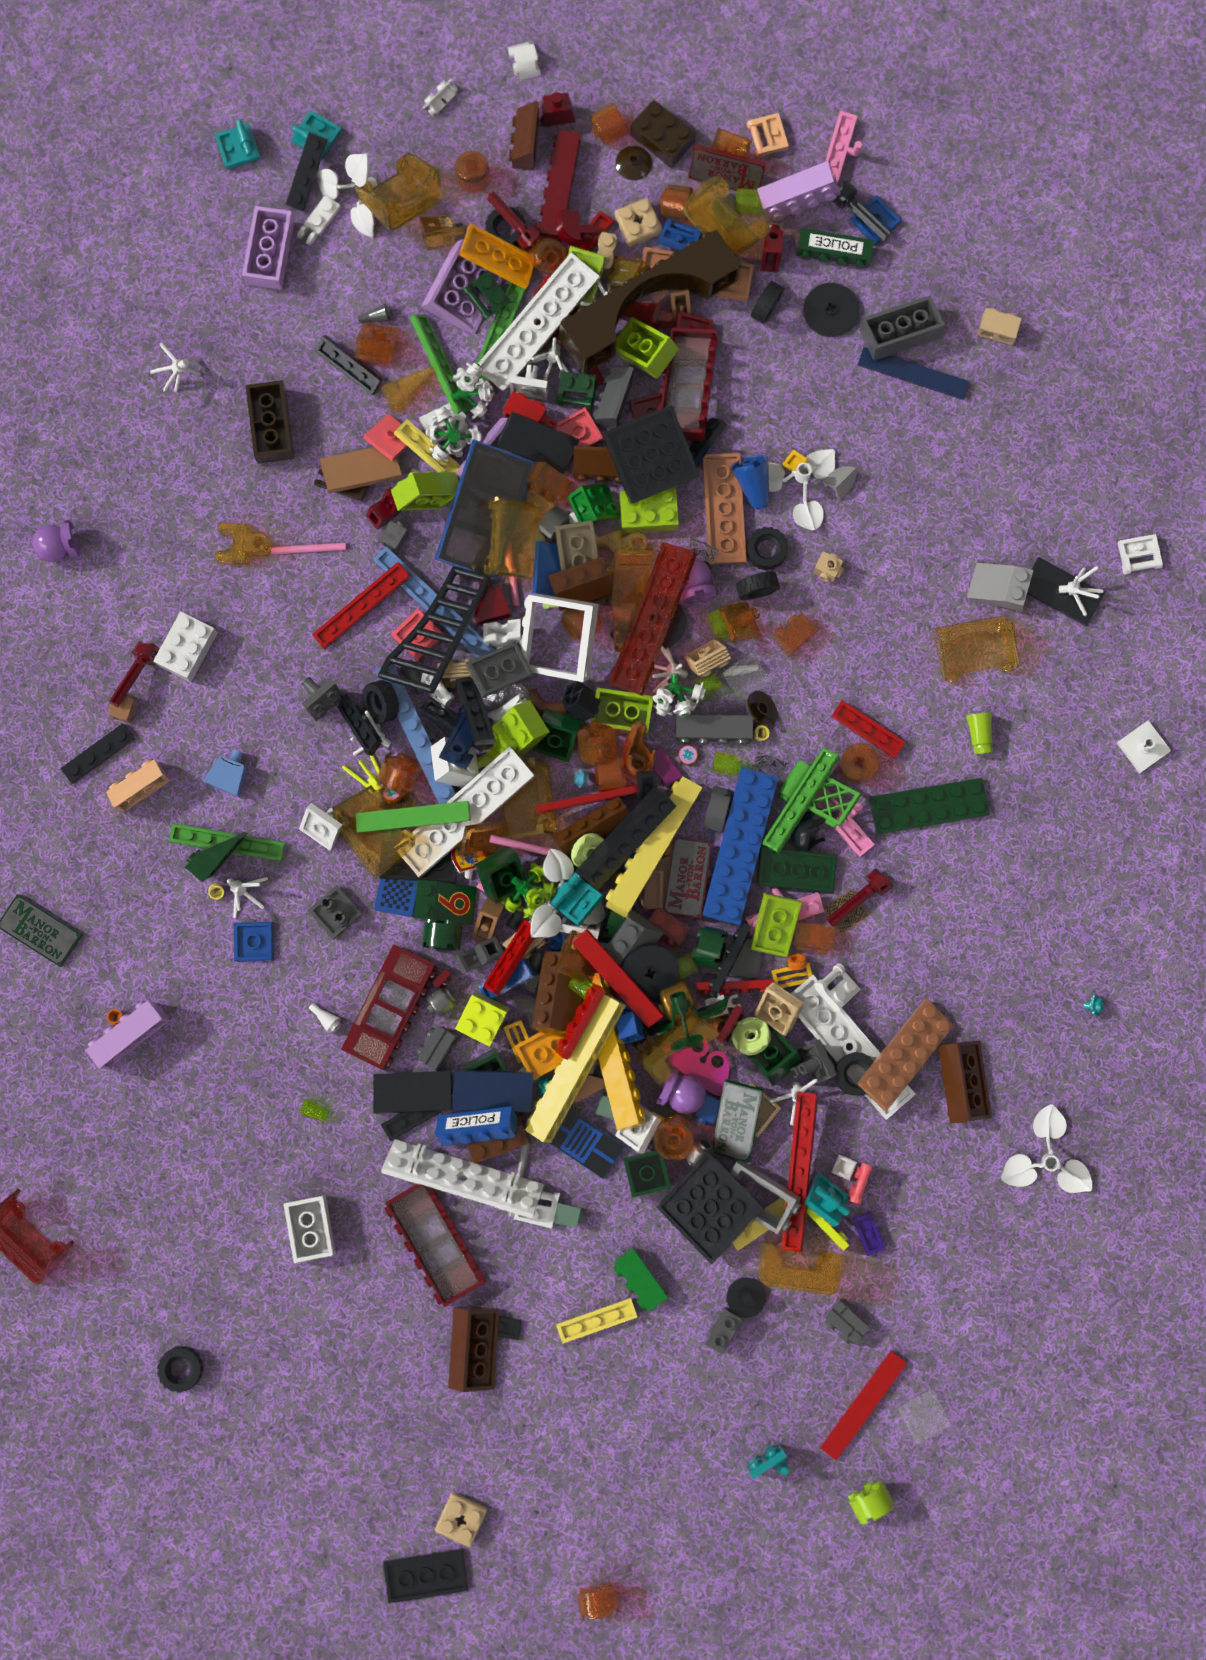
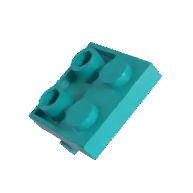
(319, 126)
(237, 146)
(576, 899)
(827, 1200)
(774, 1457)

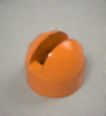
(111, 1016)

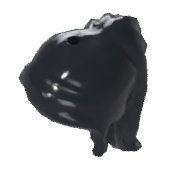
(807, 829)

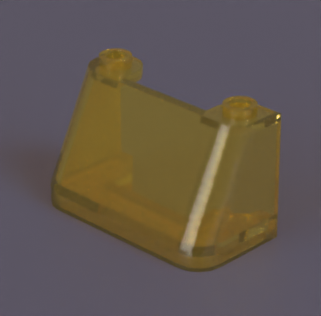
(405, 194)
(710, 212)
(512, 538)
(976, 647)
(520, 810)
(375, 849)
(654, 1063)

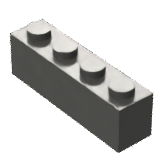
(714, 728)

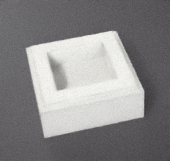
(844, 1167)

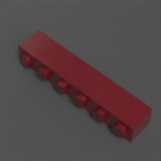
(560, 180)

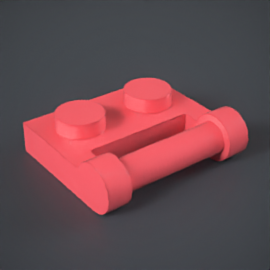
(862, 1174)

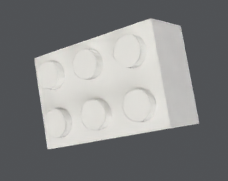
(185, 646)
(309, 1229)

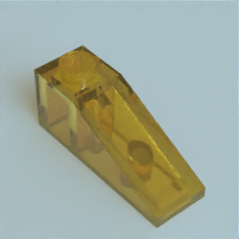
(402, 391)

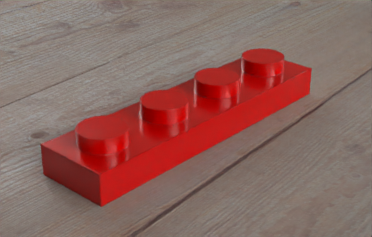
(868, 729)
(510, 959)
(742, 986)
(577, 1026)

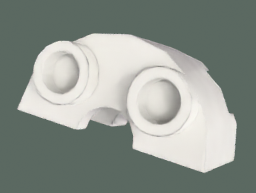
(525, 60)
(502, 635)

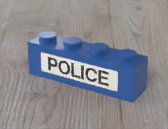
(476, 1126)

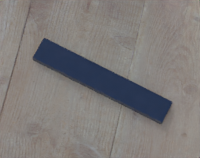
(915, 374)

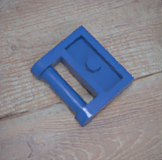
(678, 235)

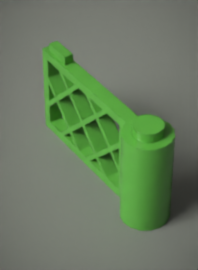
(794, 779)

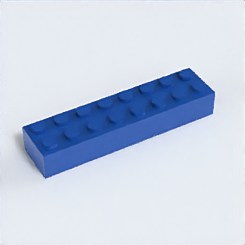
(740, 847)

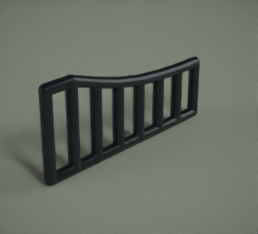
(419, 629)

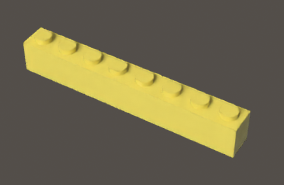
(652, 850)
(573, 1072)

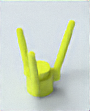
(373, 780)

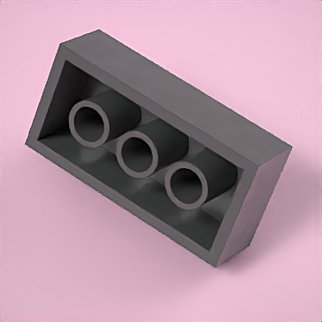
(902, 327)

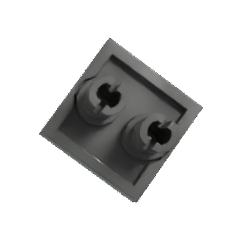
(321, 697)
(335, 912)
(814, 1063)

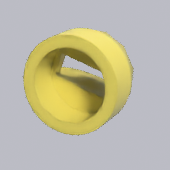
(764, 733)
(218, 893)

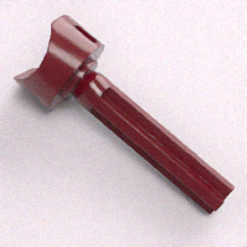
(527, 235)
(143, 656)
(876, 884)

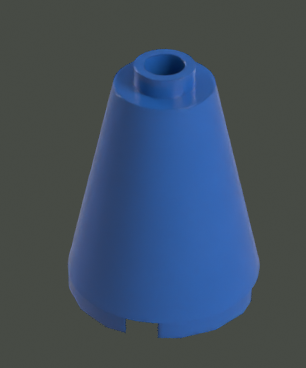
(754, 479)

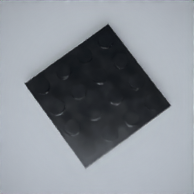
(650, 454)
(710, 1207)

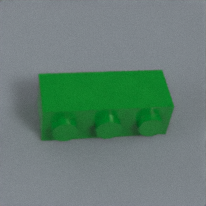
(639, 1280)

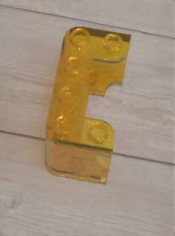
(821, 1281)

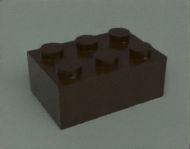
(662, 133)

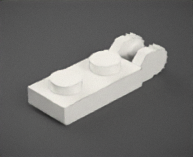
(319, 219)

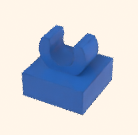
(557, 942)

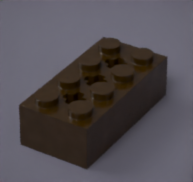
(260, 414)

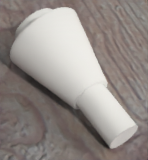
(329, 1021)

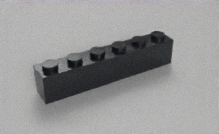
(626, 838)

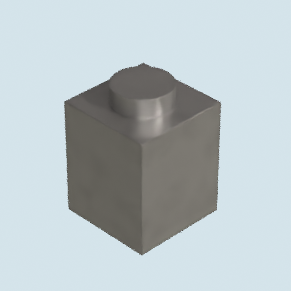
(394, 536)

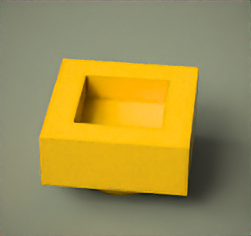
(794, 460)

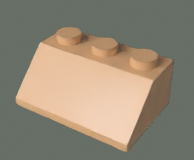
(137, 786)

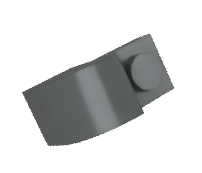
(545, 528)
(717, 808)
(479, 955)

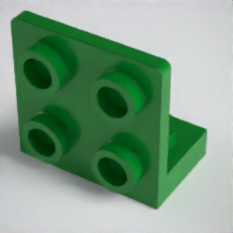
(593, 503)

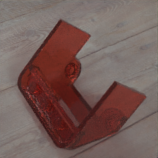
(27, 1246)

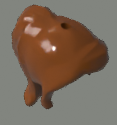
(635, 753)

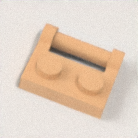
(773, 132)

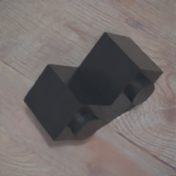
(581, 701)

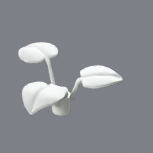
(356, 168)
(820, 465)
(544, 920)
(1020, 1172)

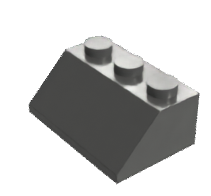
(613, 397)
(632, 934)

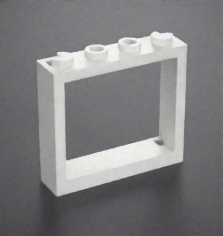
(587, 638)

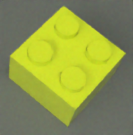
(482, 1018)

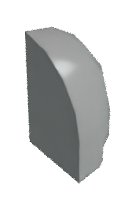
(841, 480)

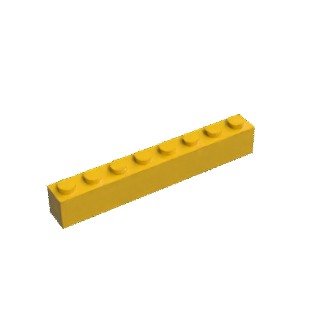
(619, 1077)

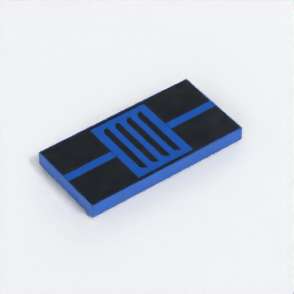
(587, 1144)

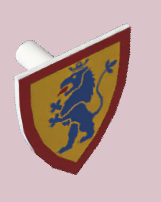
(465, 865)

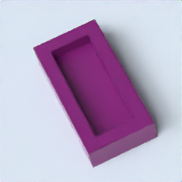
(665, 768)

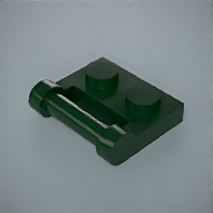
(490, 292)
(577, 384)

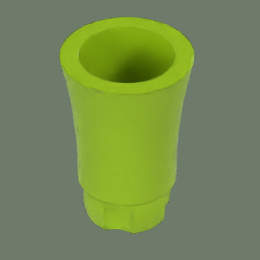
(981, 732)

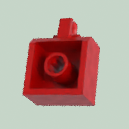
(524, 406)

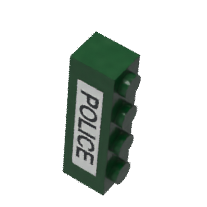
(835, 248)

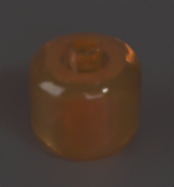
(608, 124)
(472, 171)
(672, 202)
(547, 254)
(573, 622)

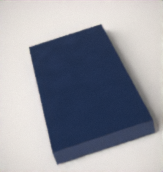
(492, 1090)

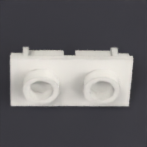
(434, 102)

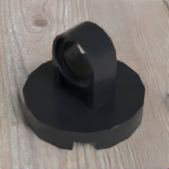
(746, 1297)

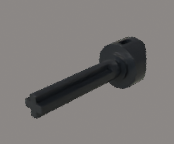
(848, 198)

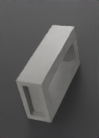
(766, 1218)

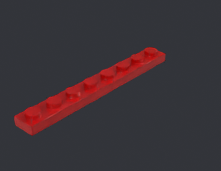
(800, 1166)

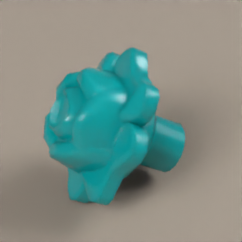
(1096, 1005)
(543, 1081)

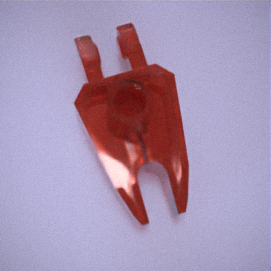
(650, 314)

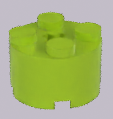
(871, 1502)

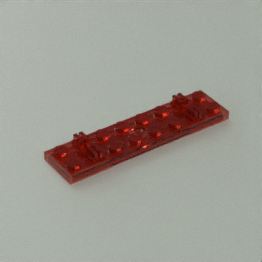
(646, 636)

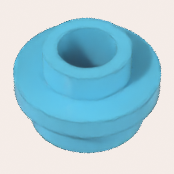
(581, 778)

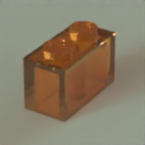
(548, 481)
(794, 634)
(814, 937)

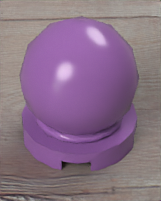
(55, 542)
(698, 584)
(683, 1093)

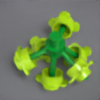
(532, 895)

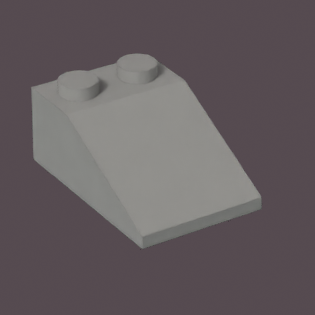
(1000, 585)

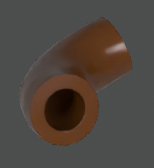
(541, 705)

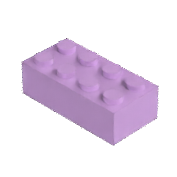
(799, 191)
(268, 247)
(127, 1034)

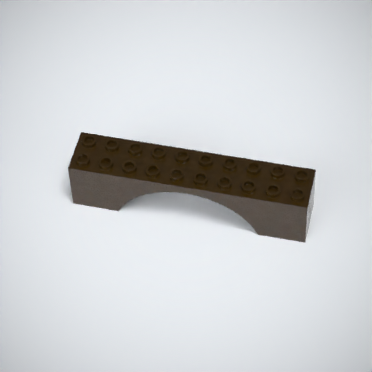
(701, 267)

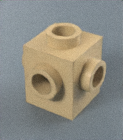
(828, 567)

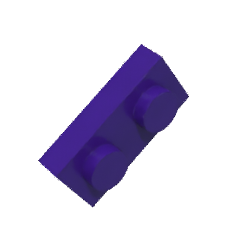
(868, 1233)

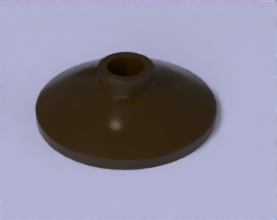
(633, 170)
(762, 708)

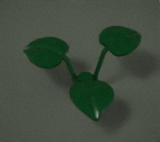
(680, 1005)

